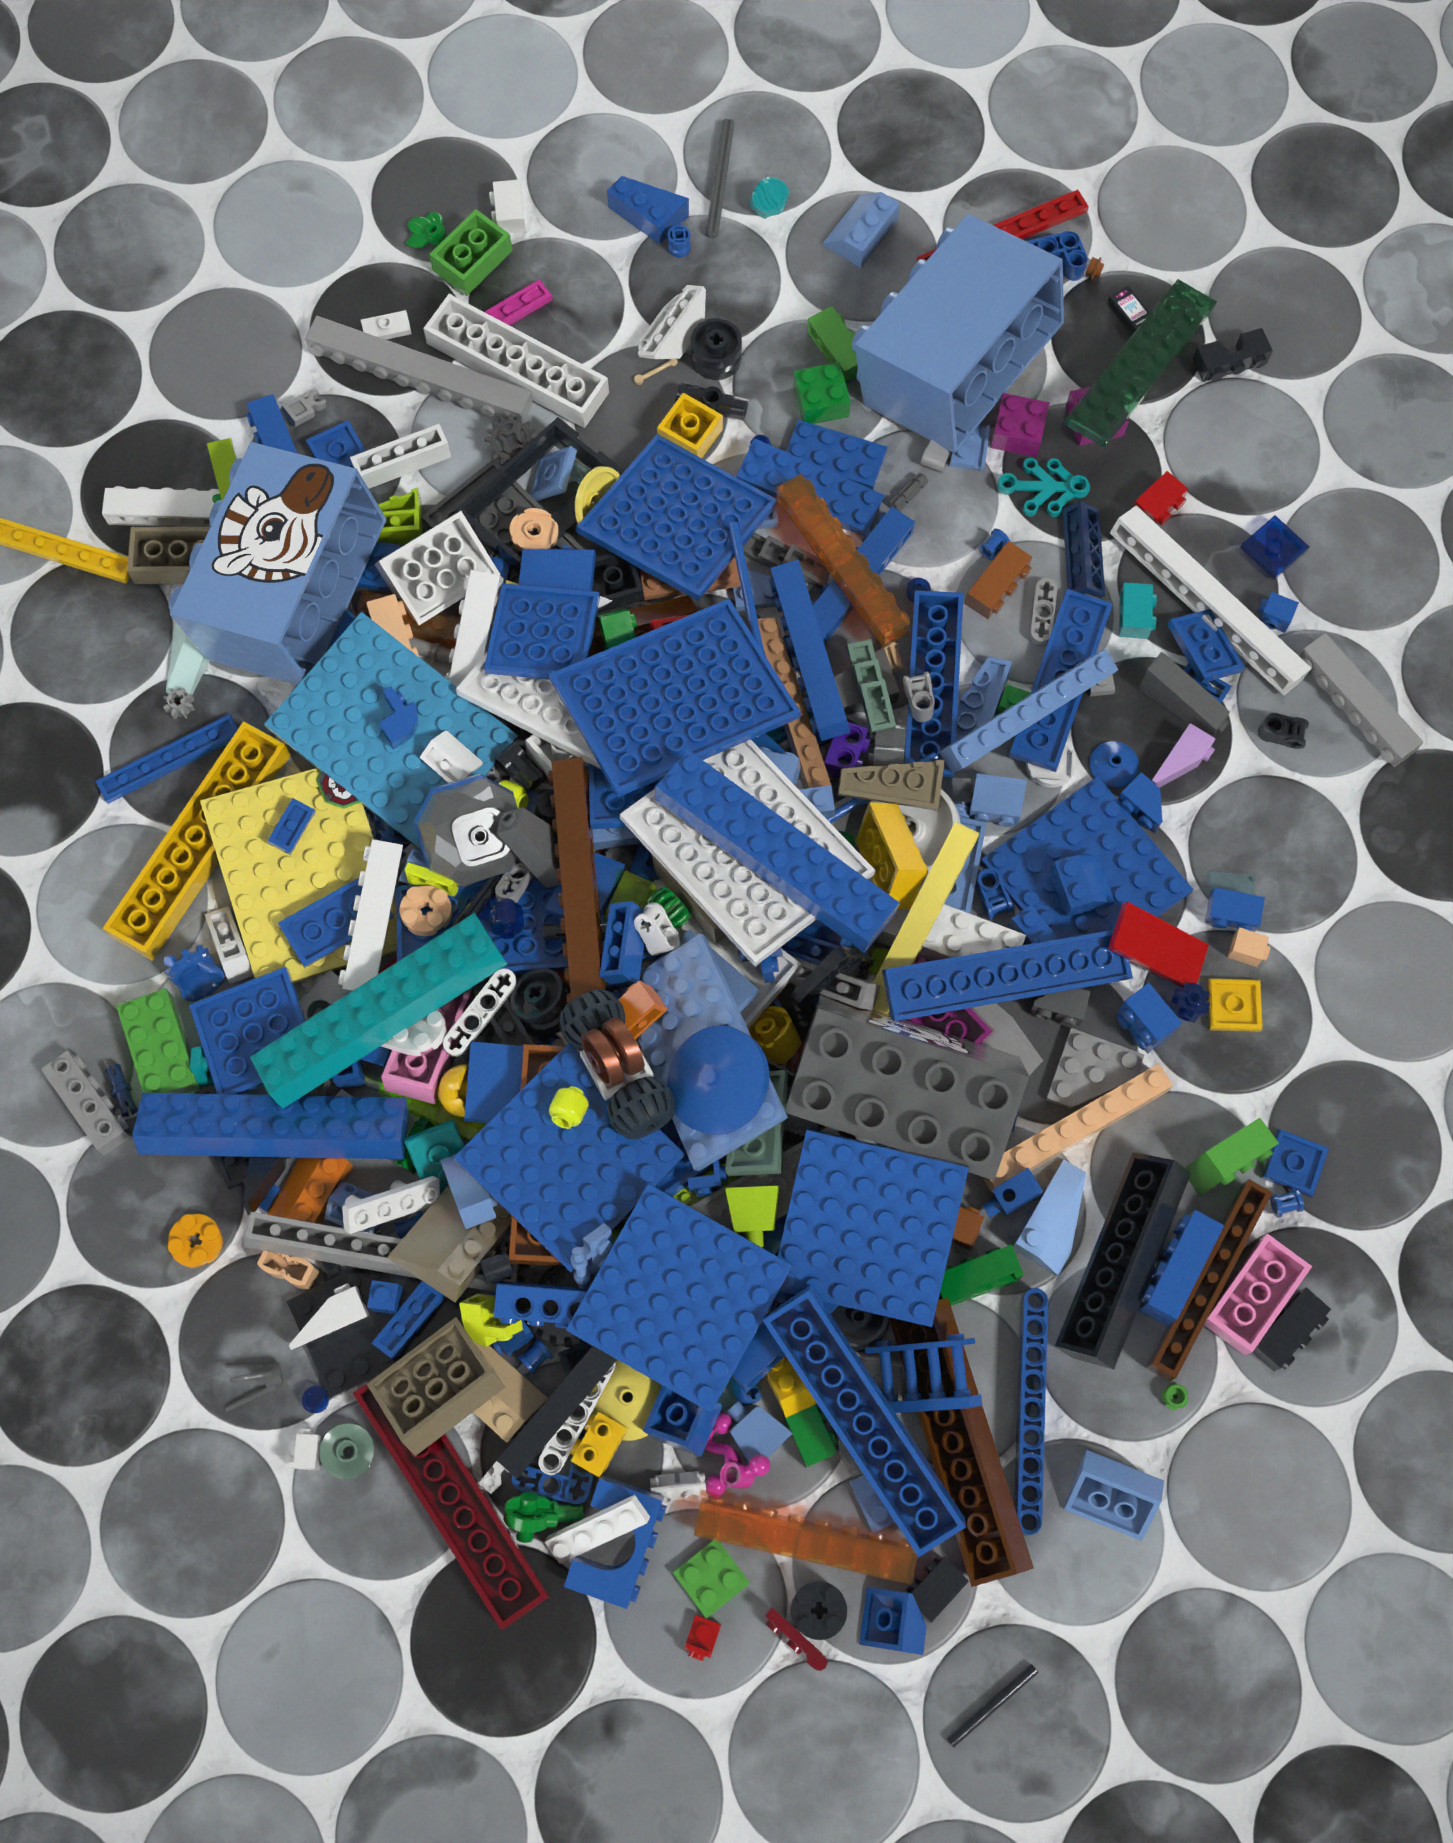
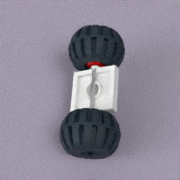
(638, 1102)

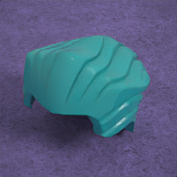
(769, 197)

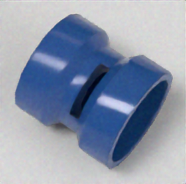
(679, 241)

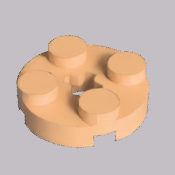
(526, 522)
(425, 896)

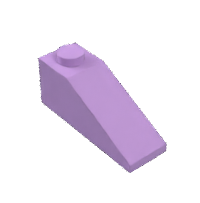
(1186, 755)

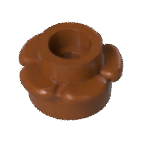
(1095, 267)

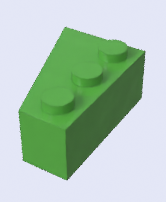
(1230, 1156)

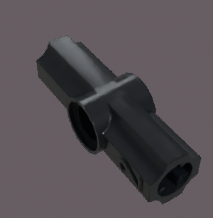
(725, 404)

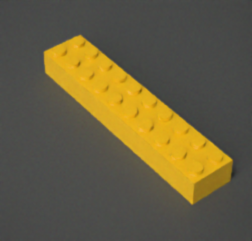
(187, 851)

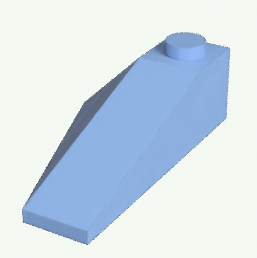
(1052, 1225)

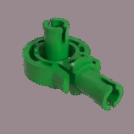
(537, 1514)

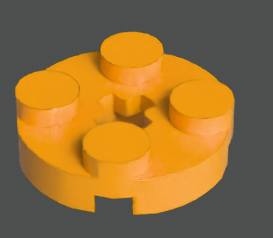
(201, 1254)

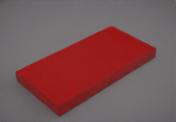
(1158, 945)

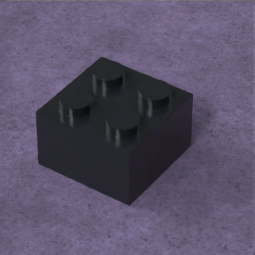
(616, 581)

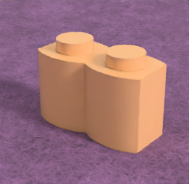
(292, 1268)

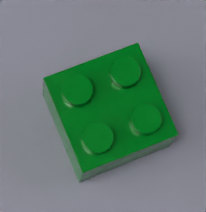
(821, 393)

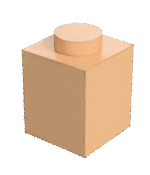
(1249, 947)

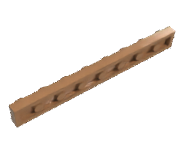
(800, 731)

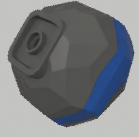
(460, 830)

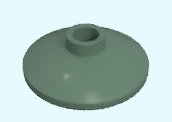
(333, 1448)

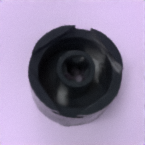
(830, 1622)

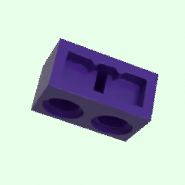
(843, 750)

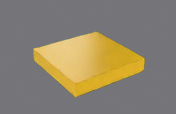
(1235, 1005)

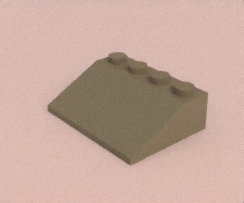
(444, 1251)
(435, 1386)

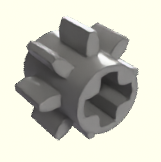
(179, 710)

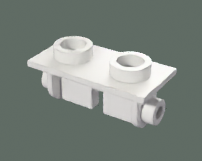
(690, 1488)

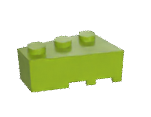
(402, 517)

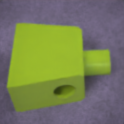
(753, 1210)

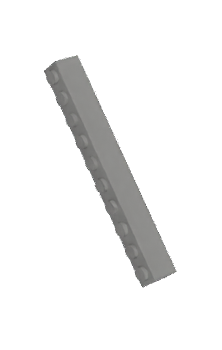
(417, 370)
(334, 1246)

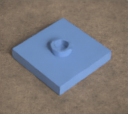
(553, 474)

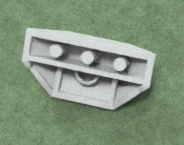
(674, 325)

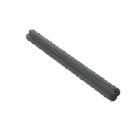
(720, 178)

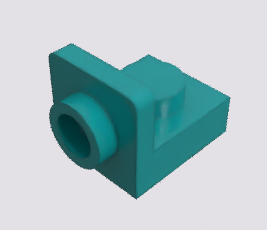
(200, 1067)

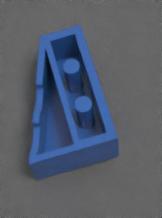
(647, 207)

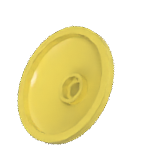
(592, 489)
(630, 1414)

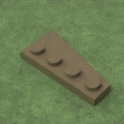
(901, 784)

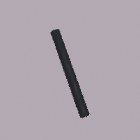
(991, 1706)

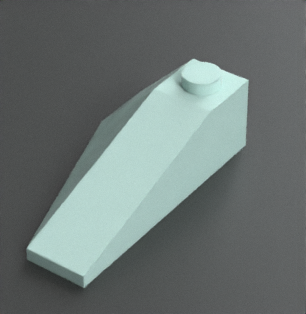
(186, 663)

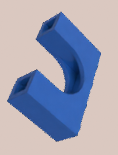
(618, 1582)

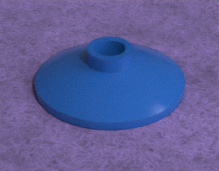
(1114, 774)

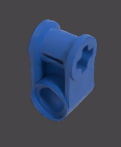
(994, 898)

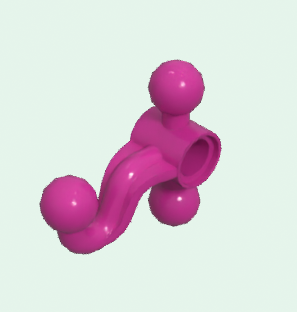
(758, 1465)

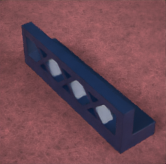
(1080, 549)

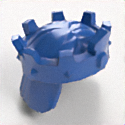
(194, 973)

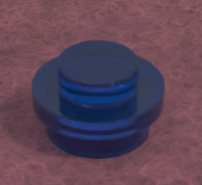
(315, 1399)

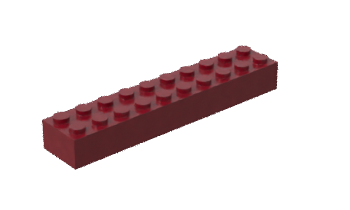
(464, 1520)

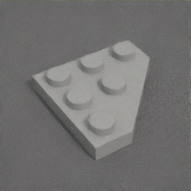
(1091, 1069)

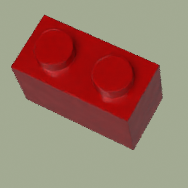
(1162, 498)

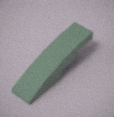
(871, 686)

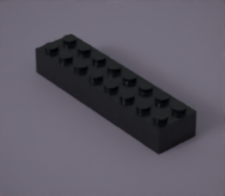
(1123, 1260)

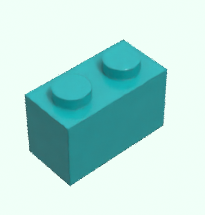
(1136, 610)

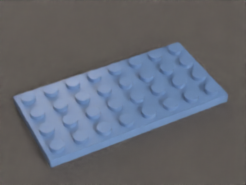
(698, 999)

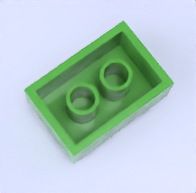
(471, 252)

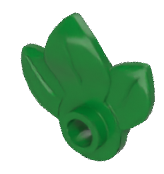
(426, 230)

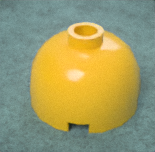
(453, 1090)

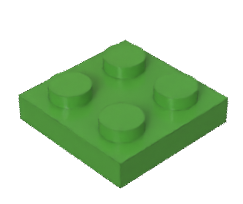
(711, 1578)

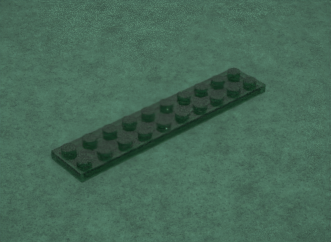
(1140, 363)

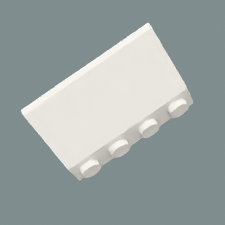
(433, 567)

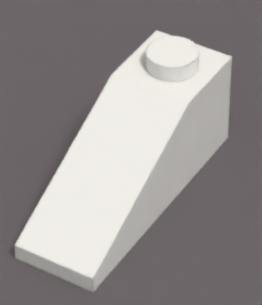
(229, 945)
(334, 1314)

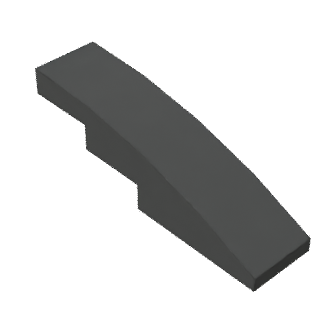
(772, 553)

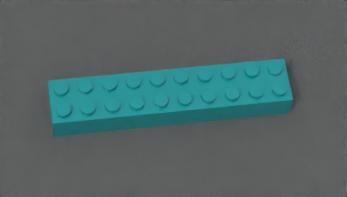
(377, 1011)

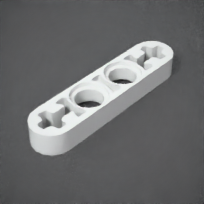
(475, 1009)

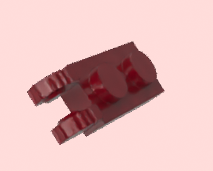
(796, 1640)

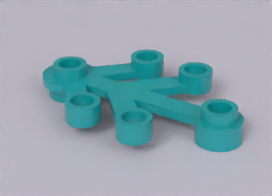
(1046, 485)

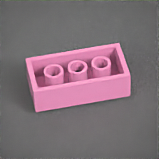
(1256, 1294)

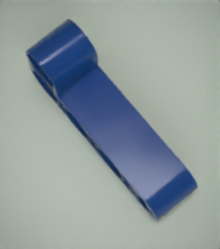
(1072, 255)

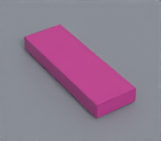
(521, 303)

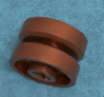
(612, 1052)

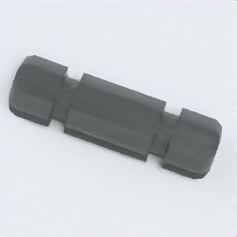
(909, 491)

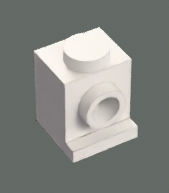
(305, 1450)

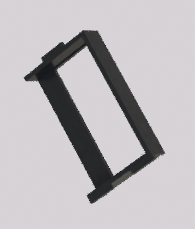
(555, 433)

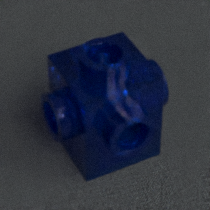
(1183, 1004)

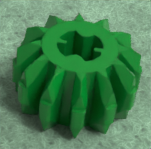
(674, 908)

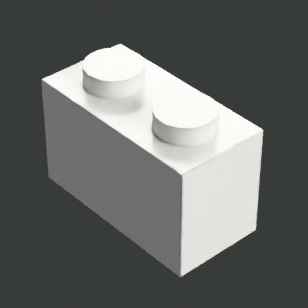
(508, 206)

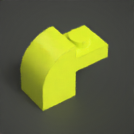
(480, 1323)

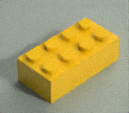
(892, 852)

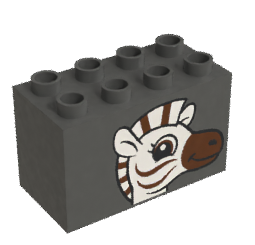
(907, 1086)

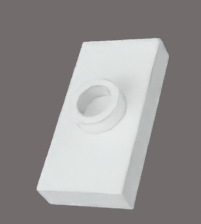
(387, 325)

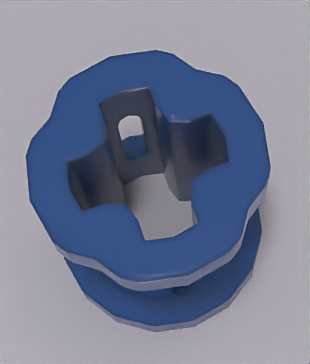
(993, 544)
(1286, 1203)
(535, 1356)

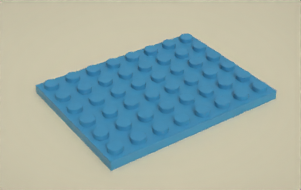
(337, 716)

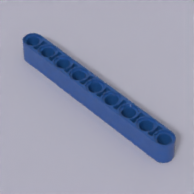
(1035, 1397)

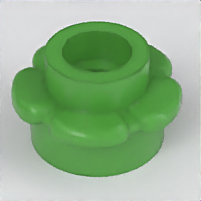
(1182, 1396)

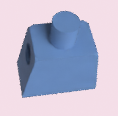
(756, 1431)

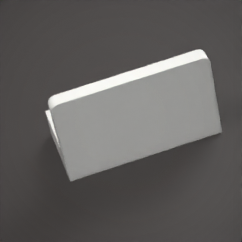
(450, 758)

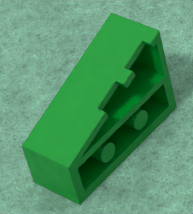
(980, 1275)

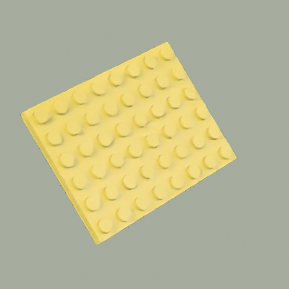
(273, 885)

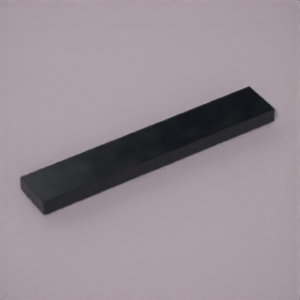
(556, 1411)

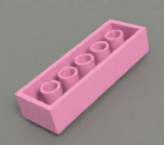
(420, 1075)

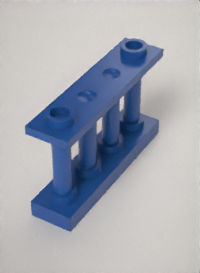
(938, 1400)

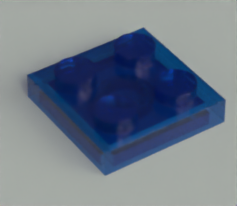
(1274, 547)

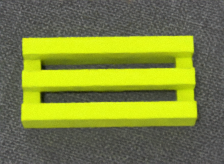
(423, 876)

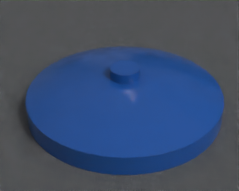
(718, 1080)

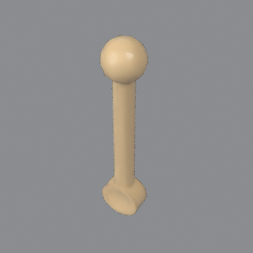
(639, 379)

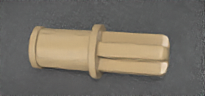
(894, 656)

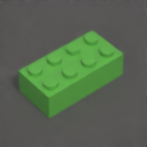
(158, 1044)

